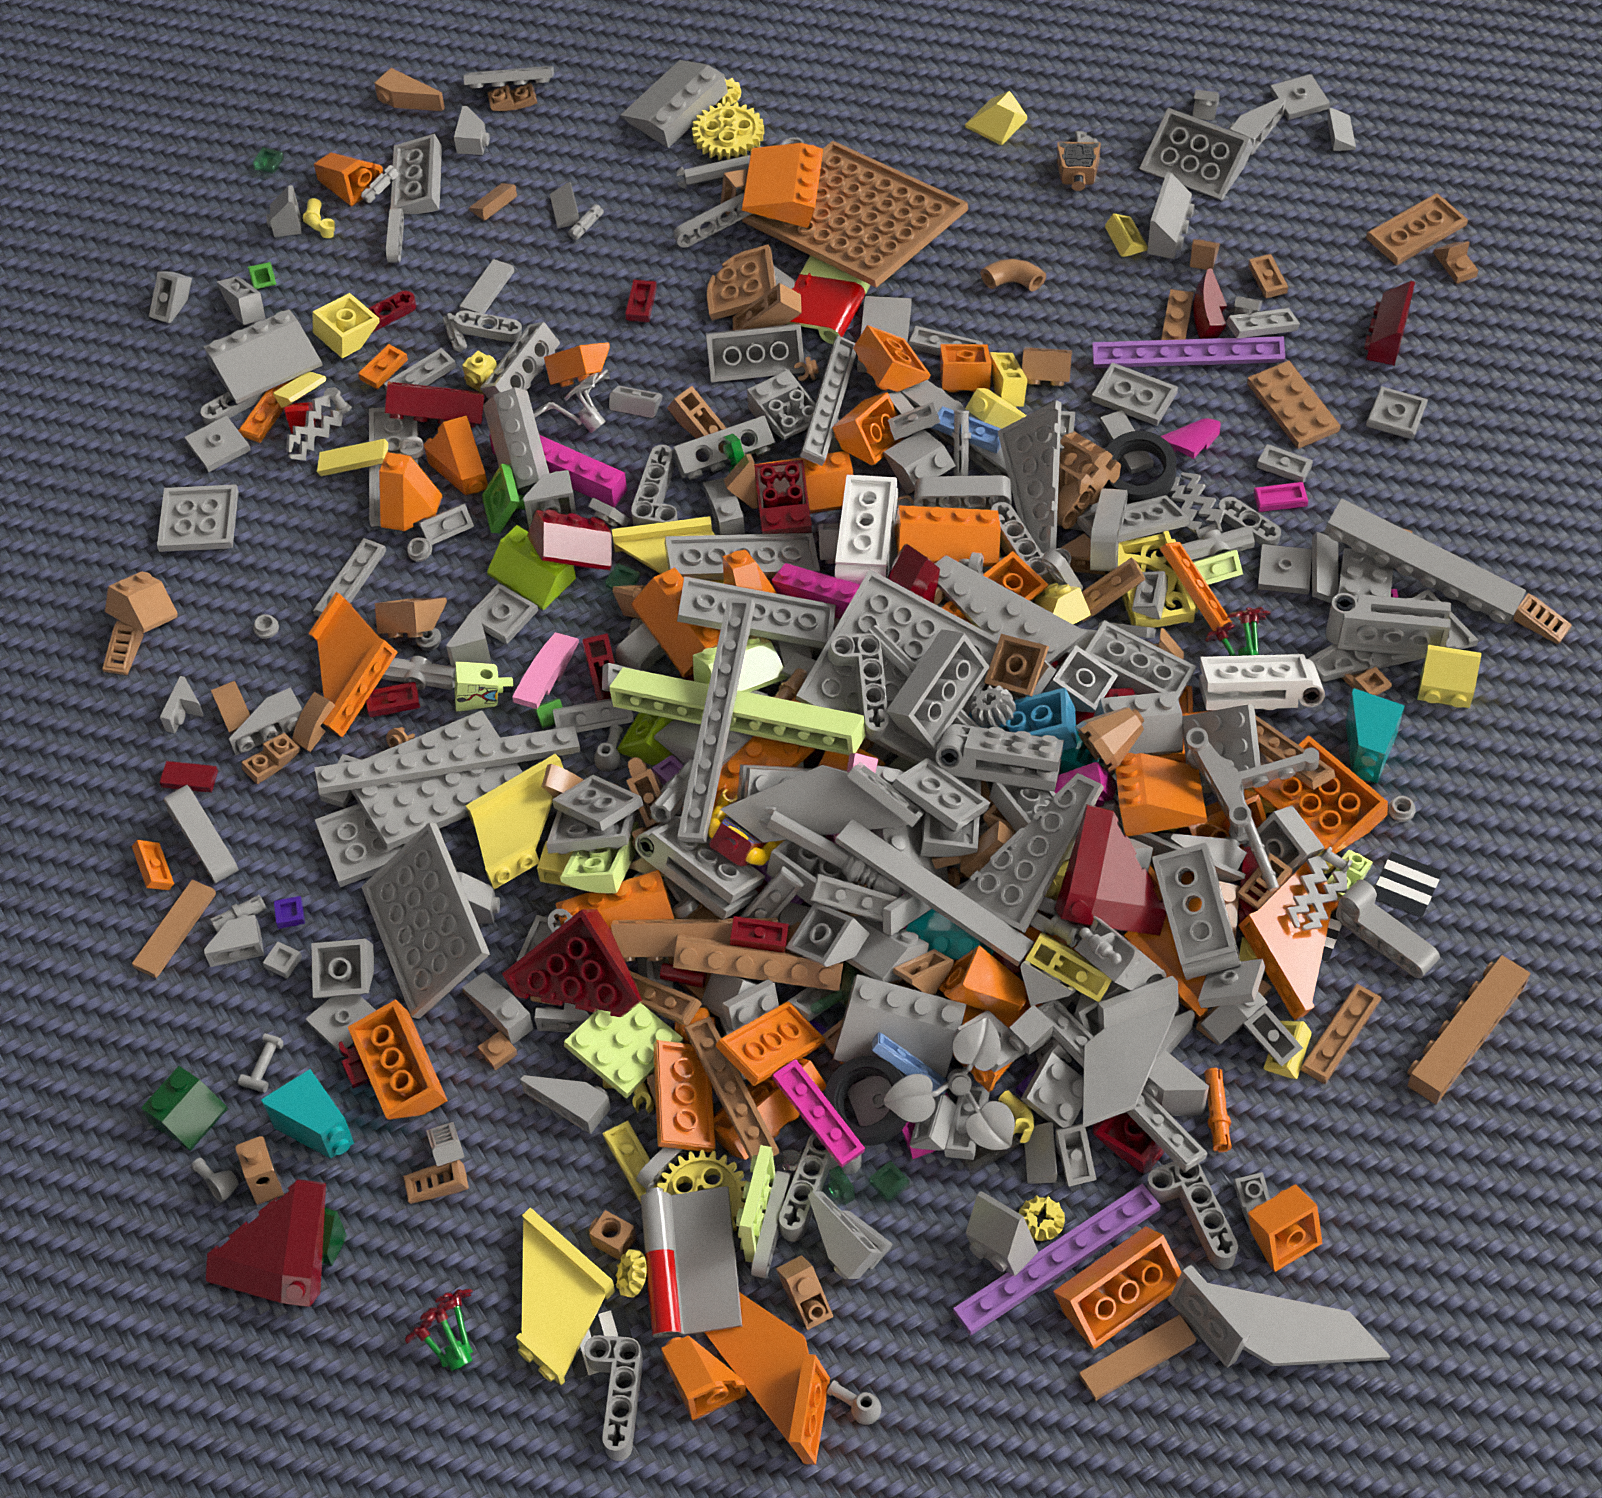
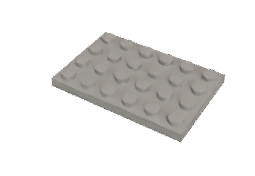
(407, 806)
(425, 920)

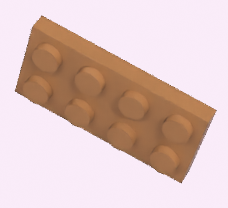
(1293, 404)

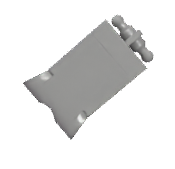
(1117, 956)

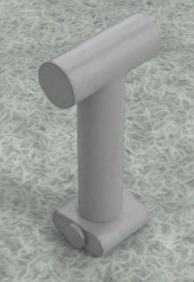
(254, 1081)

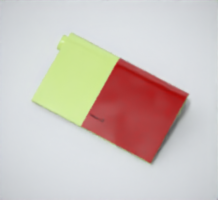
(827, 298)

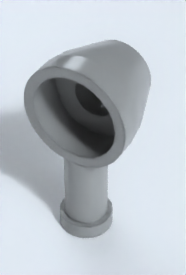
(609, 761)
(220, 1184)
(860, 1414)

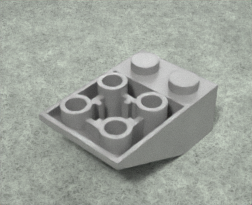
(783, 404)

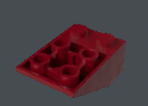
(783, 498)

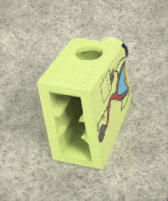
(478, 685)

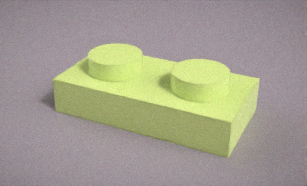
(1219, 567)

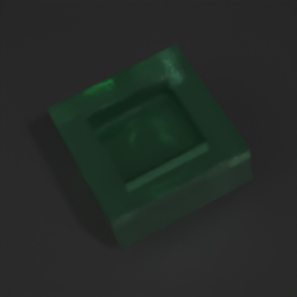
(268, 160)
(622, 576)
(889, 1181)
(840, 1185)

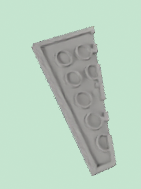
(1032, 465)
(1003, 611)
(1335, 663)
(1028, 862)

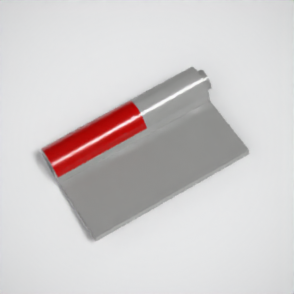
(690, 1262)

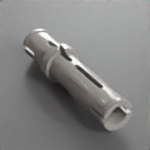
(961, 459)

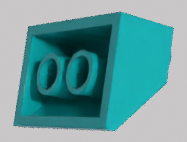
(944, 935)

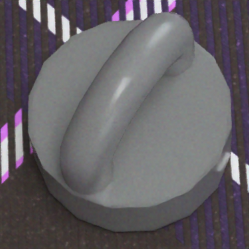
(412, 447)
(974, 563)

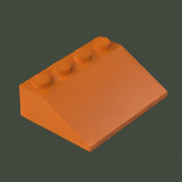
(783, 182)
(1158, 794)
(1336, 810)

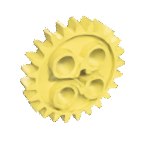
(728, 131)
(698, 1169)

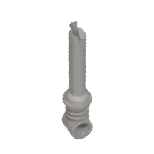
(717, 169)
(851, 866)

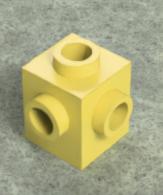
(478, 369)

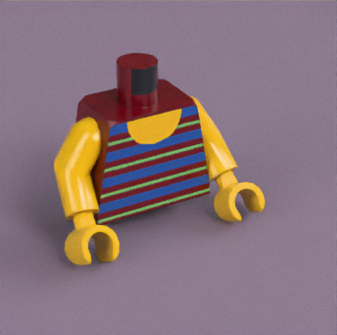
(734, 840)

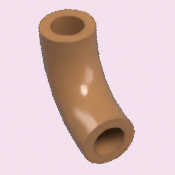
(1013, 271)

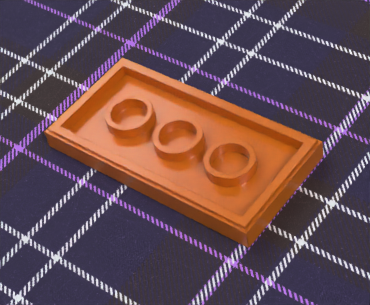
(770, 1043)
(682, 1098)

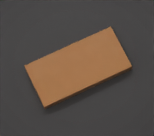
(1416, 229)

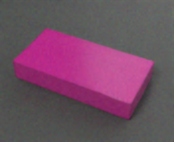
(1280, 497)

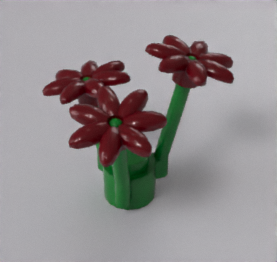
(1247, 617)
(456, 1353)

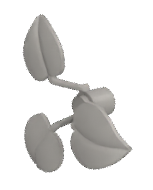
(589, 414)
(978, 1047)

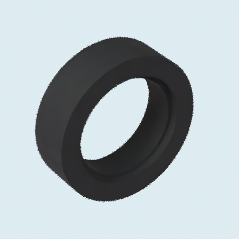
(1150, 443)
(850, 1073)

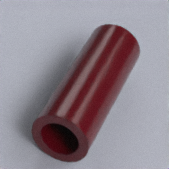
(683, 976)

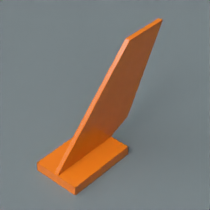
(778, 1374)

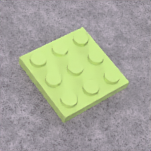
(620, 1047)
(757, 1197)

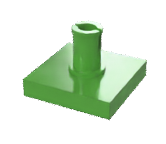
(501, 498)

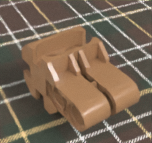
(1075, 484)

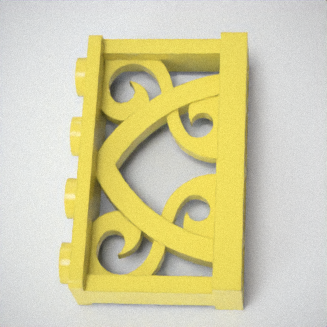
(1156, 563)

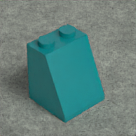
(1371, 732)
(309, 1115)

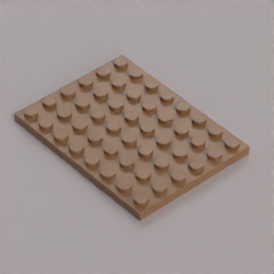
(866, 216)

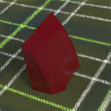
(915, 573)
(1128, 1141)

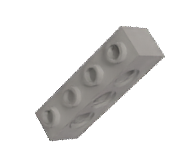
(522, 360)
(689, 466)

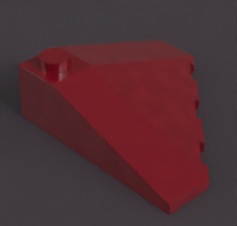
(1108, 880)
(577, 967)
(277, 1251)

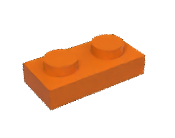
(382, 366)
(152, 865)

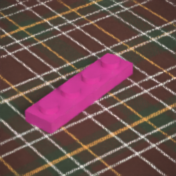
(818, 1113)

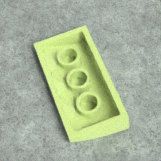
(599, 869)

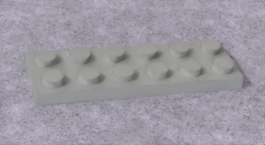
(393, 431)
(702, 555)
(773, 616)

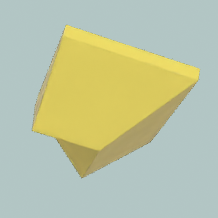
(998, 118)

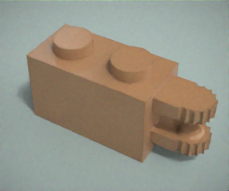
(645, 784)

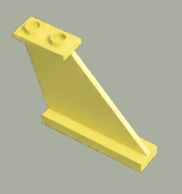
(647, 541)
(512, 822)
(558, 1297)

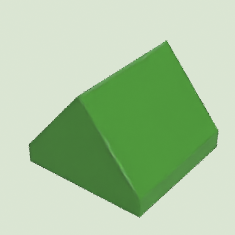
(262, 275)
(545, 712)

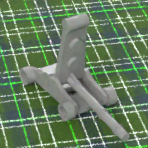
(1229, 787)

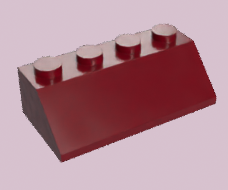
(433, 402)

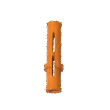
(1219, 1120)

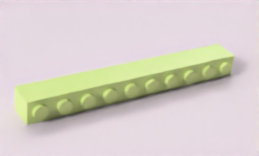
(751, 715)

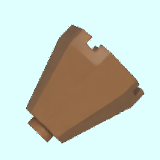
(1111, 735)

